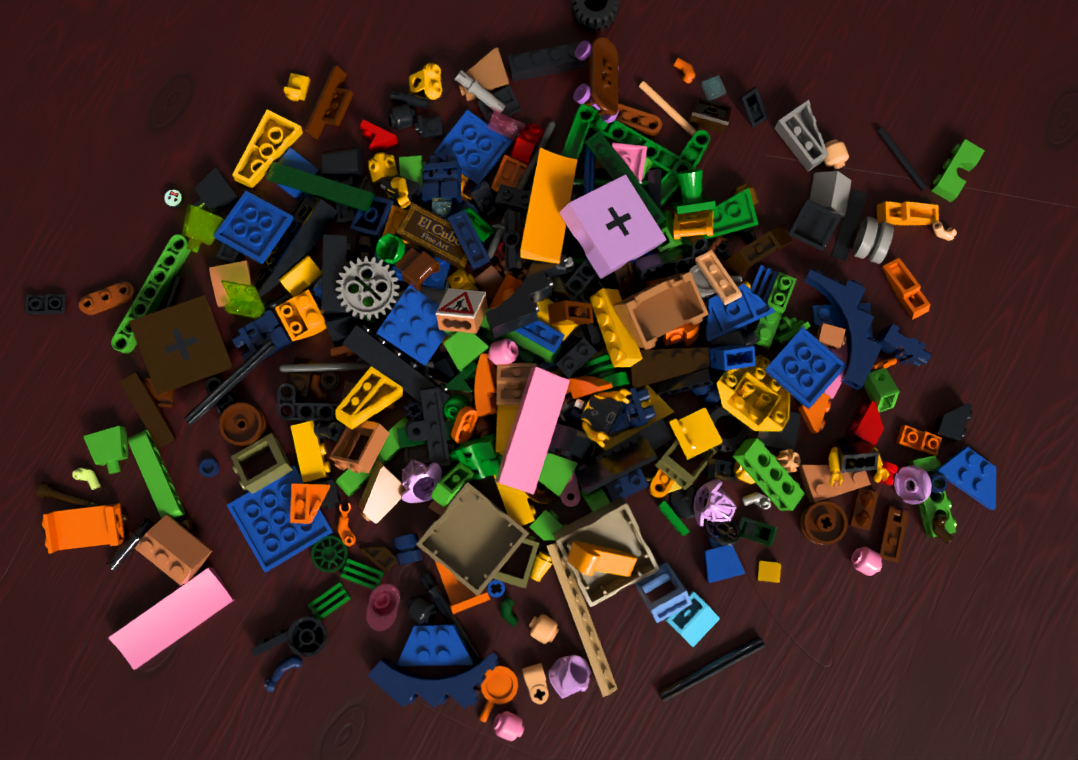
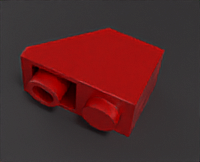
(527, 142)
(868, 425)

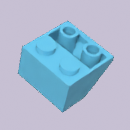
(693, 620)

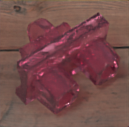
(505, 125)

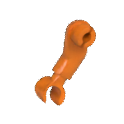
(343, 528)

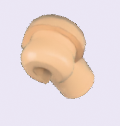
(942, 233)

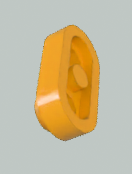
(662, 480)

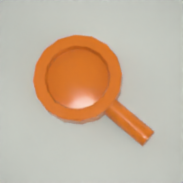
(498, 688)

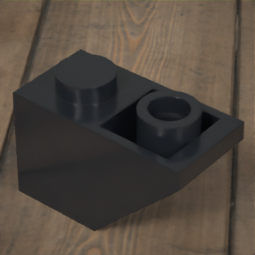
(952, 423)

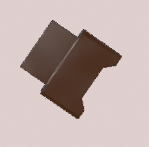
(417, 267)

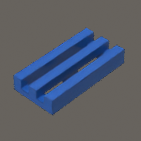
(767, 271)

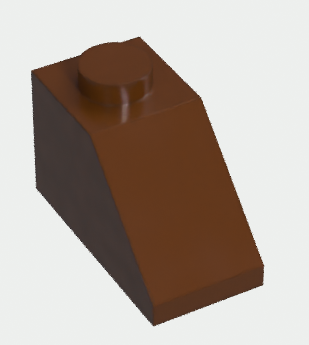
(489, 278)
(570, 313)

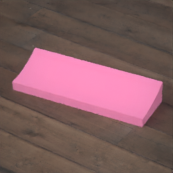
(532, 430)
(172, 618)

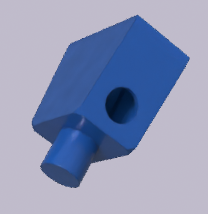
(724, 357)
(721, 562)

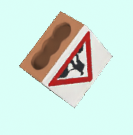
(462, 310)

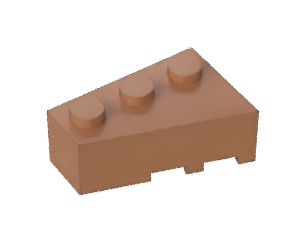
(817, 477)

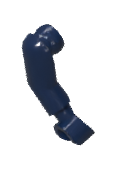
(284, 665)

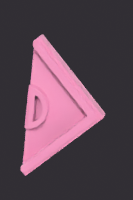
(633, 156)

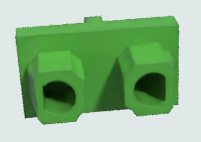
(789, 329)

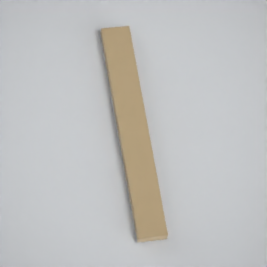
(583, 622)

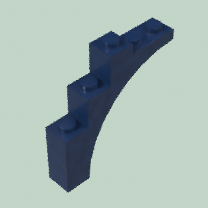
(845, 299)
(404, 685)

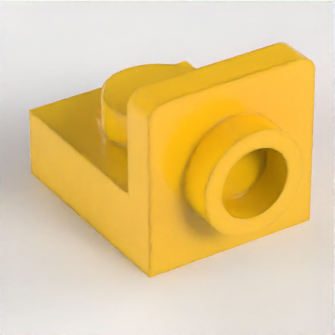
(297, 87)

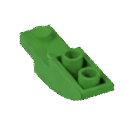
(778, 300)

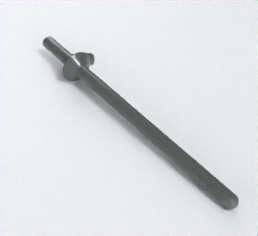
(500, 227)
(341, 366)

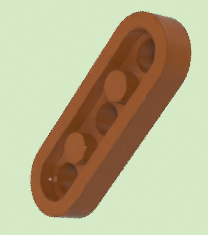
(644, 120)
(115, 298)

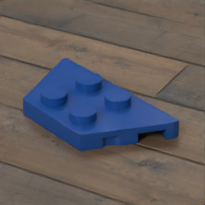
(738, 313)
(972, 475)
(435, 647)

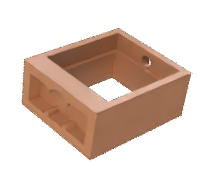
(348, 440)

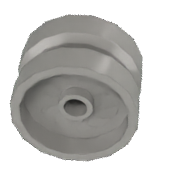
(873, 240)

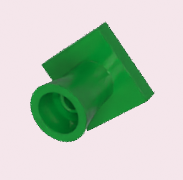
(691, 193)

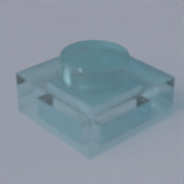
(713, 88)
(442, 207)

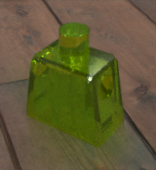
(200, 227)

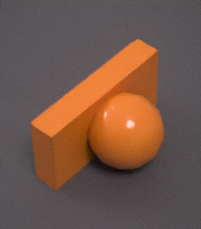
(506, 290)

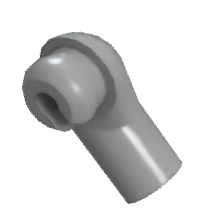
(758, 499)

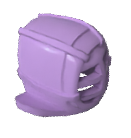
(417, 478)
(719, 504)
(569, 675)

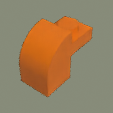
(686, 332)

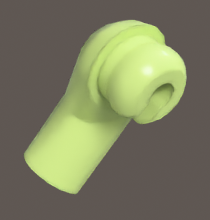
(87, 475)

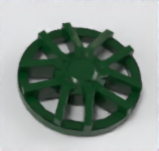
(329, 554)

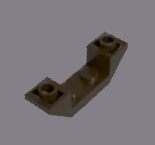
(756, 251)

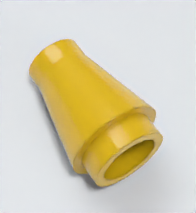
(541, 565)

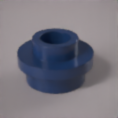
(942, 480)

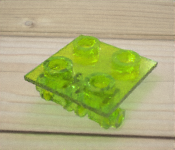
(243, 300)

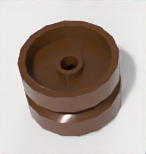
(243, 414)
(834, 523)

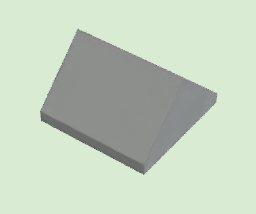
(831, 191)

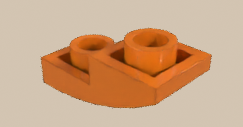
(919, 440)

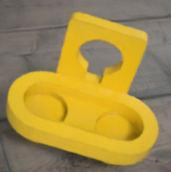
(429, 82)

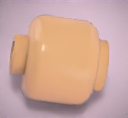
(836, 154)
(543, 628)

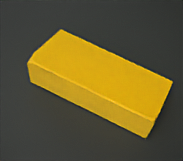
(300, 276)

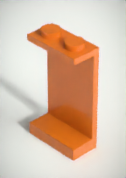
(83, 527)
(458, 594)

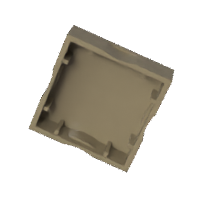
(612, 528)
(473, 539)

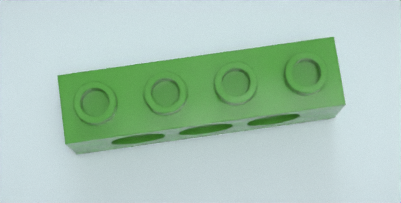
(769, 474)
(941, 503)

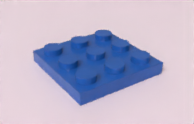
(475, 147)
(253, 227)
(413, 326)
(805, 368)

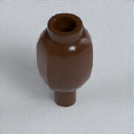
(483, 426)

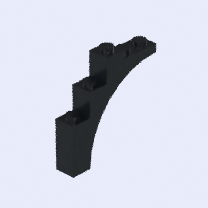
(522, 306)

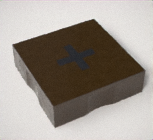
(181, 344)

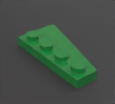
(734, 215)

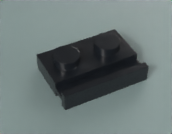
(505, 96)

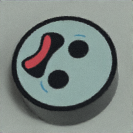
(173, 198)

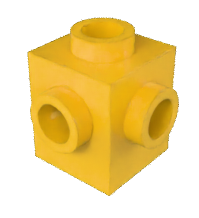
(382, 167)
(462, 280)

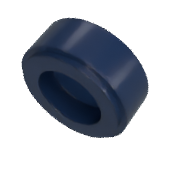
(209, 467)

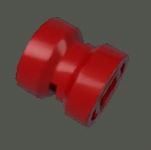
(892, 469)

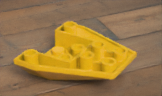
(755, 397)

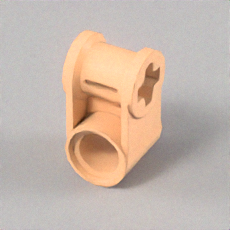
(535, 680)

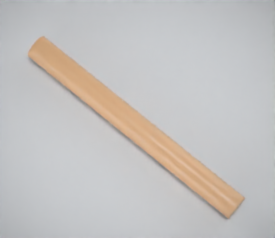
(667, 108)

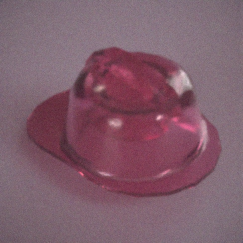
(382, 607)

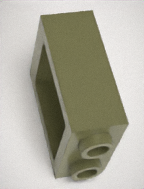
(676, 472)
(268, 476)
(530, 540)

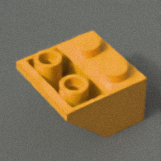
(301, 316)

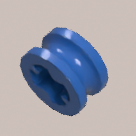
(497, 594)

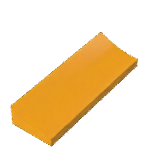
(549, 195)

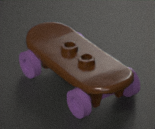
(603, 77)

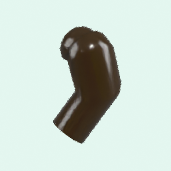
(939, 528)

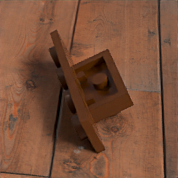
(331, 103)

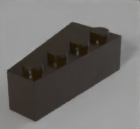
(668, 363)

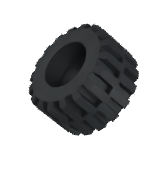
(594, 19)
(742, 430)

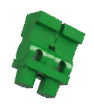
(479, 456)

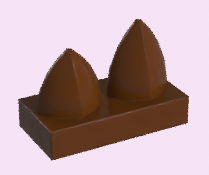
(863, 509)

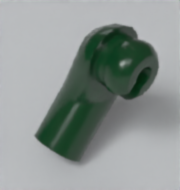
(506, 611)

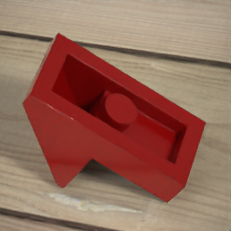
(382, 138)

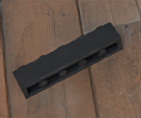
(685, 382)

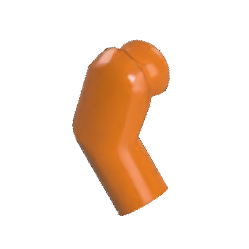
(686, 68)

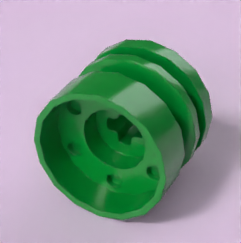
(603, 369)

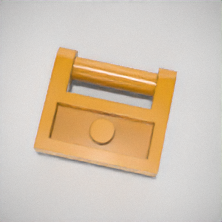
(685, 224)

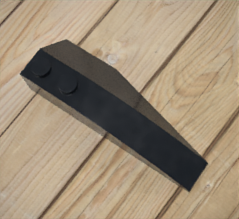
(309, 224)

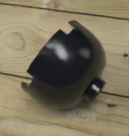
(299, 640)

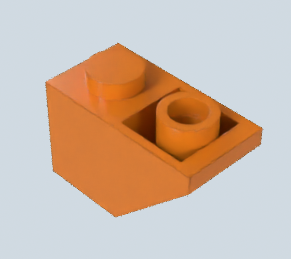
(814, 416)

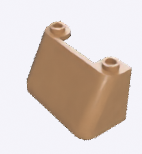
(661, 309)

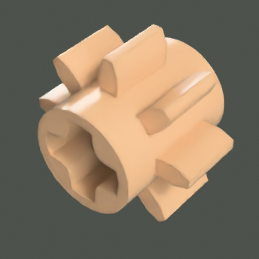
(789, 460)

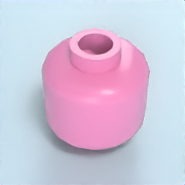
(503, 351)
(866, 561)
(508, 726)

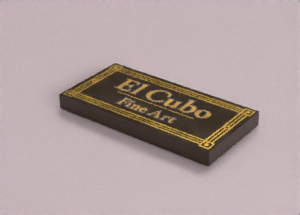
(431, 235)

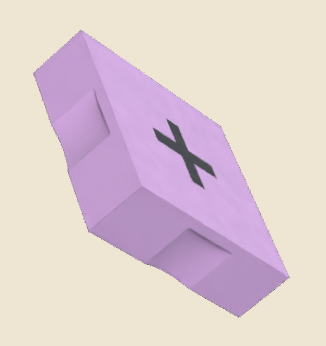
(612, 225)

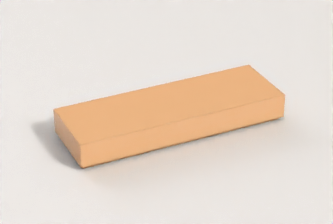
(718, 277)

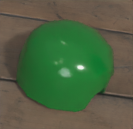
(390, 248)

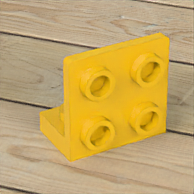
(696, 433)

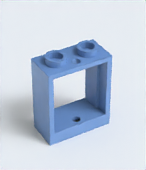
(671, 602)

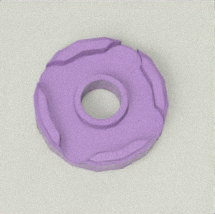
(921, 480)

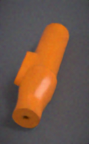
(884, 363)

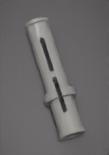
(473, 87)

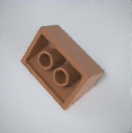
(174, 550)

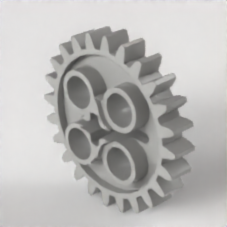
(379, 275)

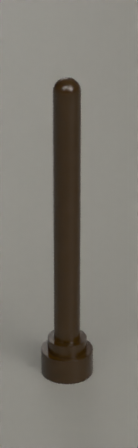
(46, 490)

